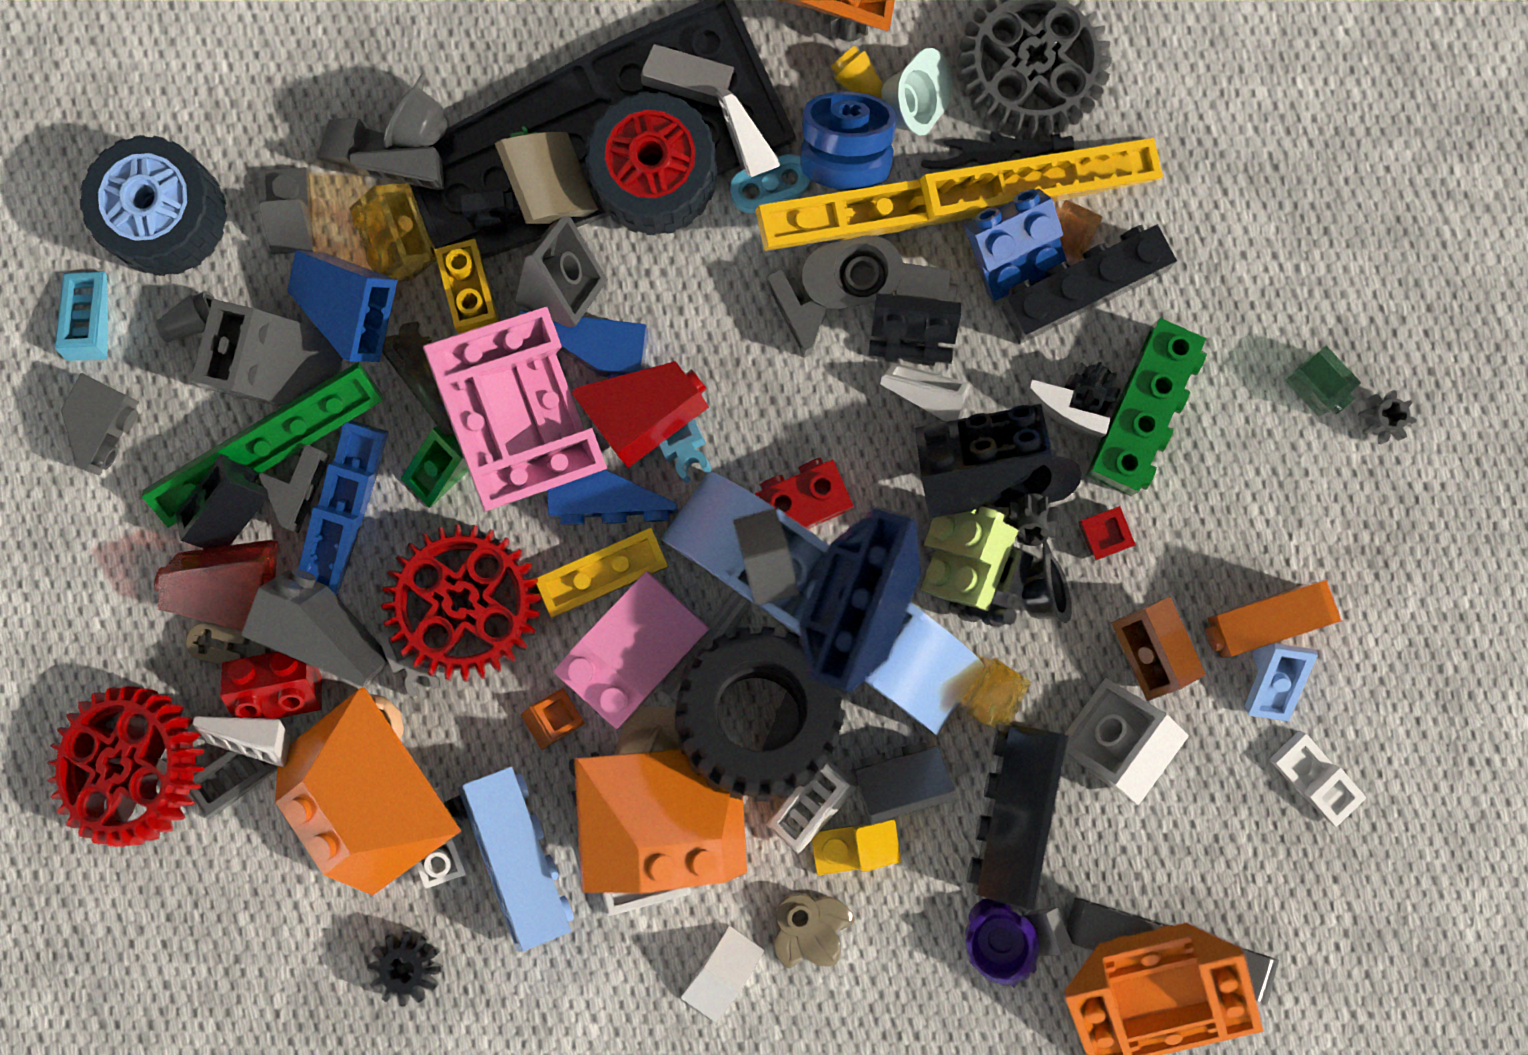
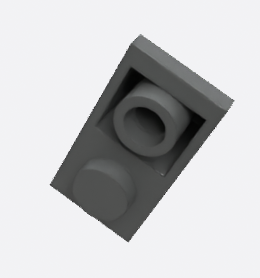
(95, 421)

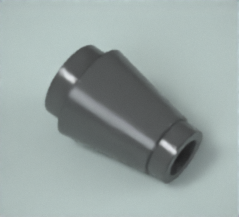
(186, 317)

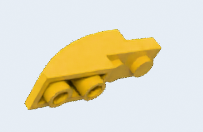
(467, 286)

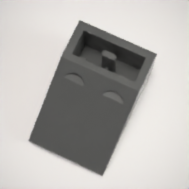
(261, 355)

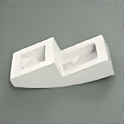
(1056, 405)
(1317, 778)

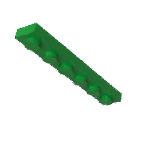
(273, 436)

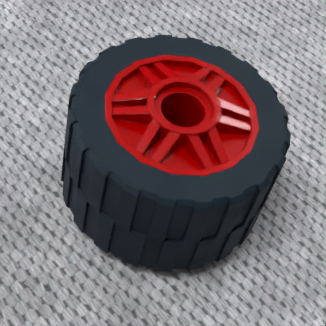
(646, 132)

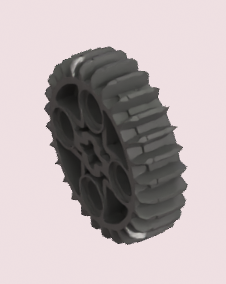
(1033, 78)

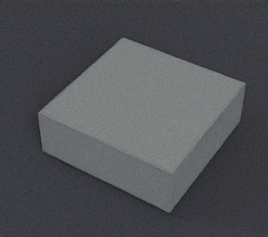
(1051, 931)

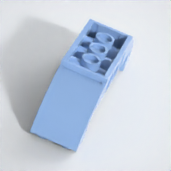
(927, 665)

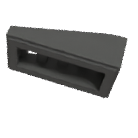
(411, 165)
(212, 808)

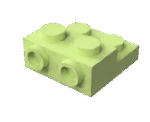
(968, 556)

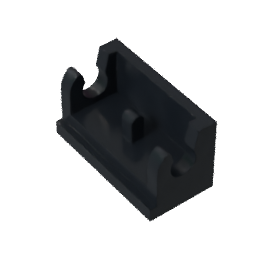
(220, 505)

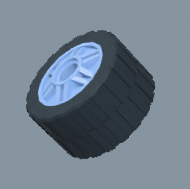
(153, 205)

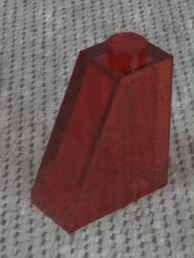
(216, 582)

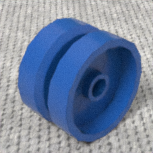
(847, 140)

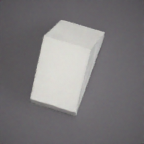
(723, 974)

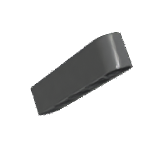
(1097, 924)

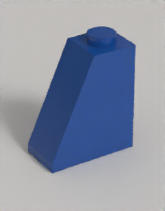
(344, 302)

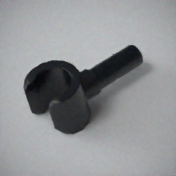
(456, 810)

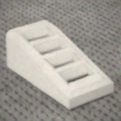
(750, 146)
(932, 392)
(251, 737)
(822, 813)

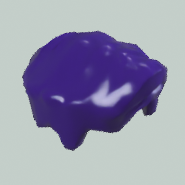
(1001, 943)

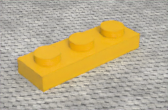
(601, 573)

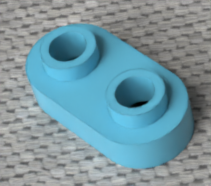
(769, 185)

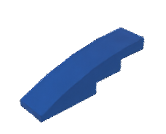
(342, 503)

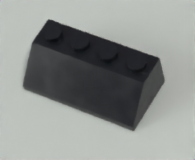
(1018, 815)

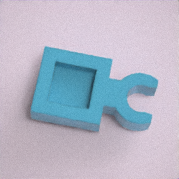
(683, 446)

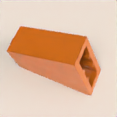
(1272, 619)

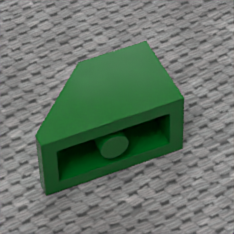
(435, 467)

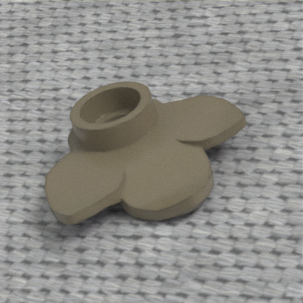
(815, 934)

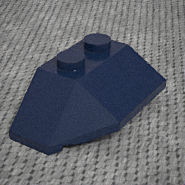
(860, 599)

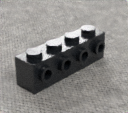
(1087, 284)

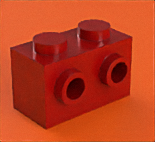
(810, 496)
(270, 686)

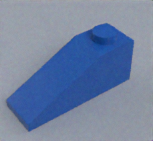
(605, 345)

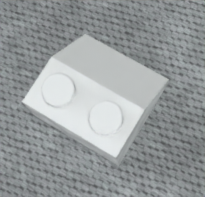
(1123, 740)

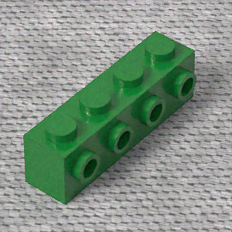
(1146, 408)

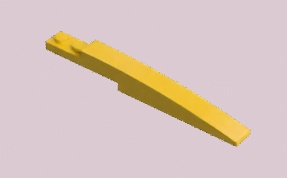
(954, 194)

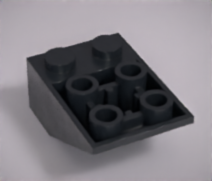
(979, 456)

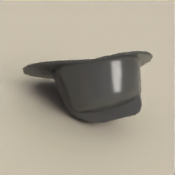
(415, 120)
(852, 272)

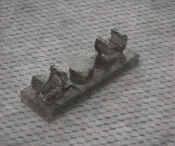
(410, 362)

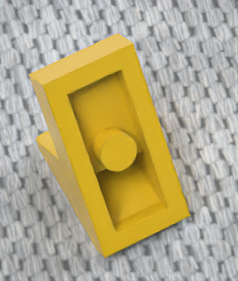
(856, 848)

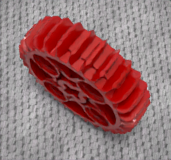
(424, 559)
(125, 766)

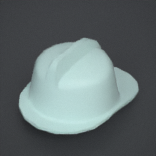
(920, 91)

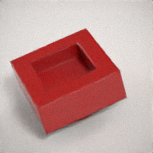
(1106, 533)

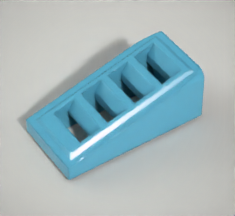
(83, 342)

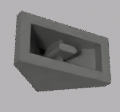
(766, 556)

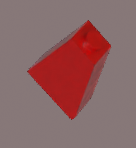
(642, 407)

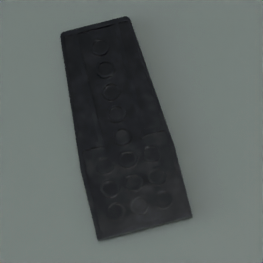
(576, 98)

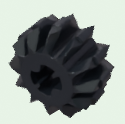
(403, 984)

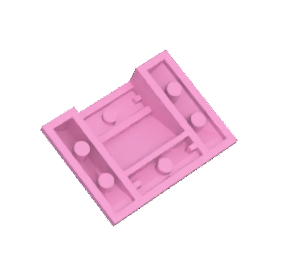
(513, 409)

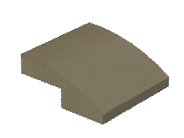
(546, 177)

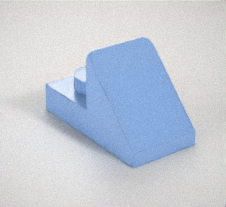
(1279, 680)

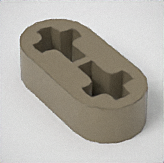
(222, 633)

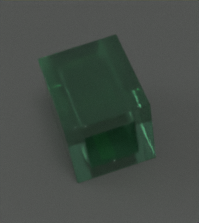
(1323, 382)

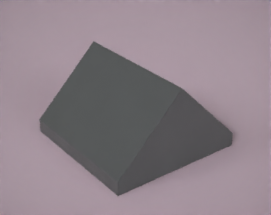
(560, 274)

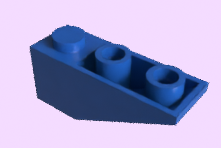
(606, 497)

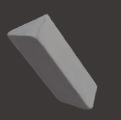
(685, 75)

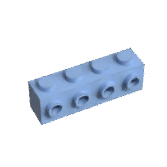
(515, 859)

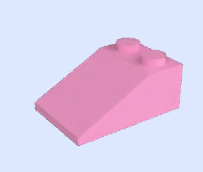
(631, 650)

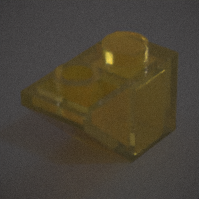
(996, 694)

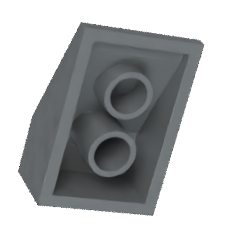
(314, 627)

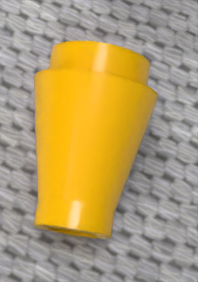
(857, 73)

